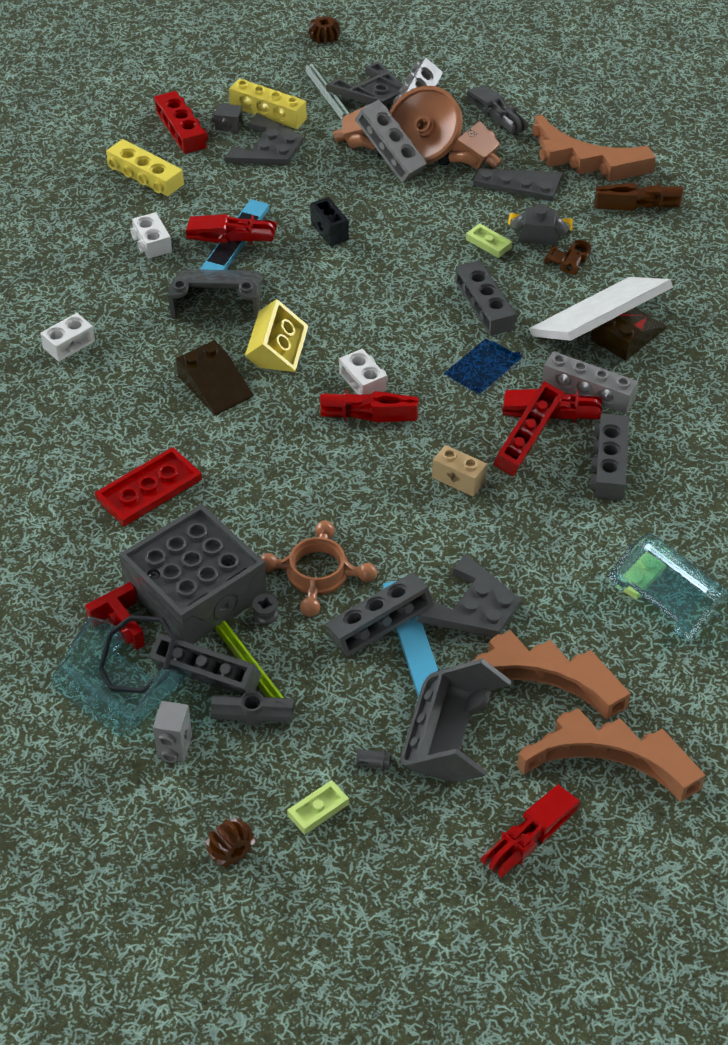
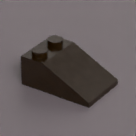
(213, 377)

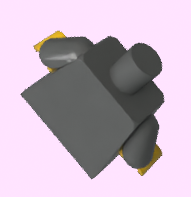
(540, 225)

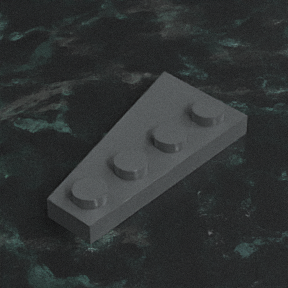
(520, 182)

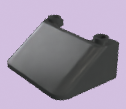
(246, 281)

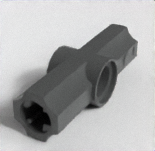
(241, 708)

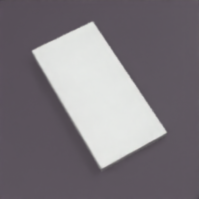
(600, 308)

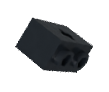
(329, 221)

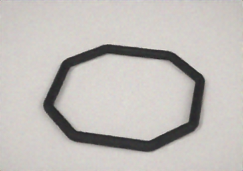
(107, 645)

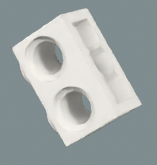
(151, 235)
(67, 337)
(362, 373)

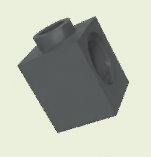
(228, 117)

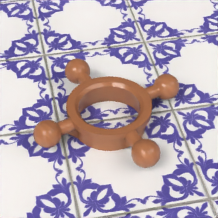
(318, 586)

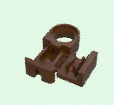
(571, 259)

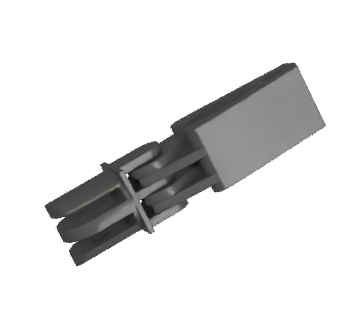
(500, 112)

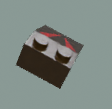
(627, 333)

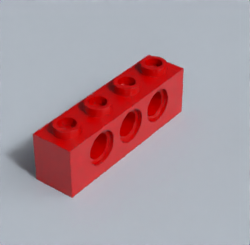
(180, 122)
(528, 428)

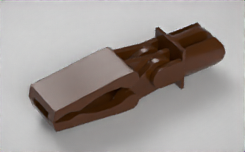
(629, 197)

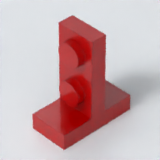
(114, 606)

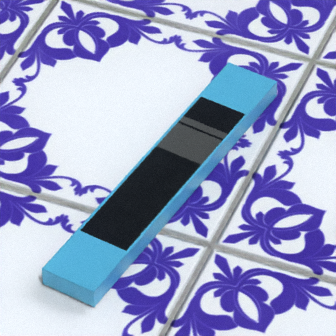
(226, 252)

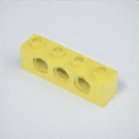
(269, 103)
(145, 167)

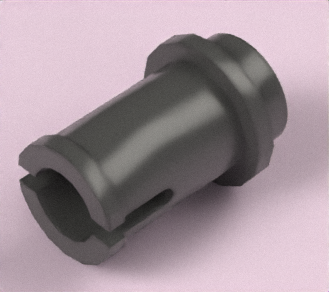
(374, 759)

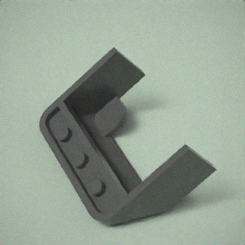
(442, 718)

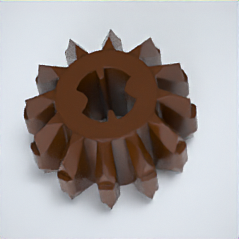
(324, 29)
(230, 842)

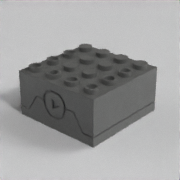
(194, 574)

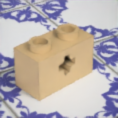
(459, 470)

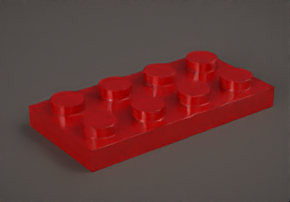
(148, 486)

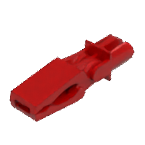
(226, 228)
(371, 407)
(570, 407)
(539, 824)

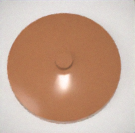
(430, 120)

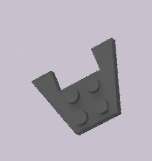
(381, 86)
(274, 147)
(482, 609)

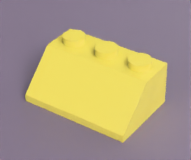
(276, 338)

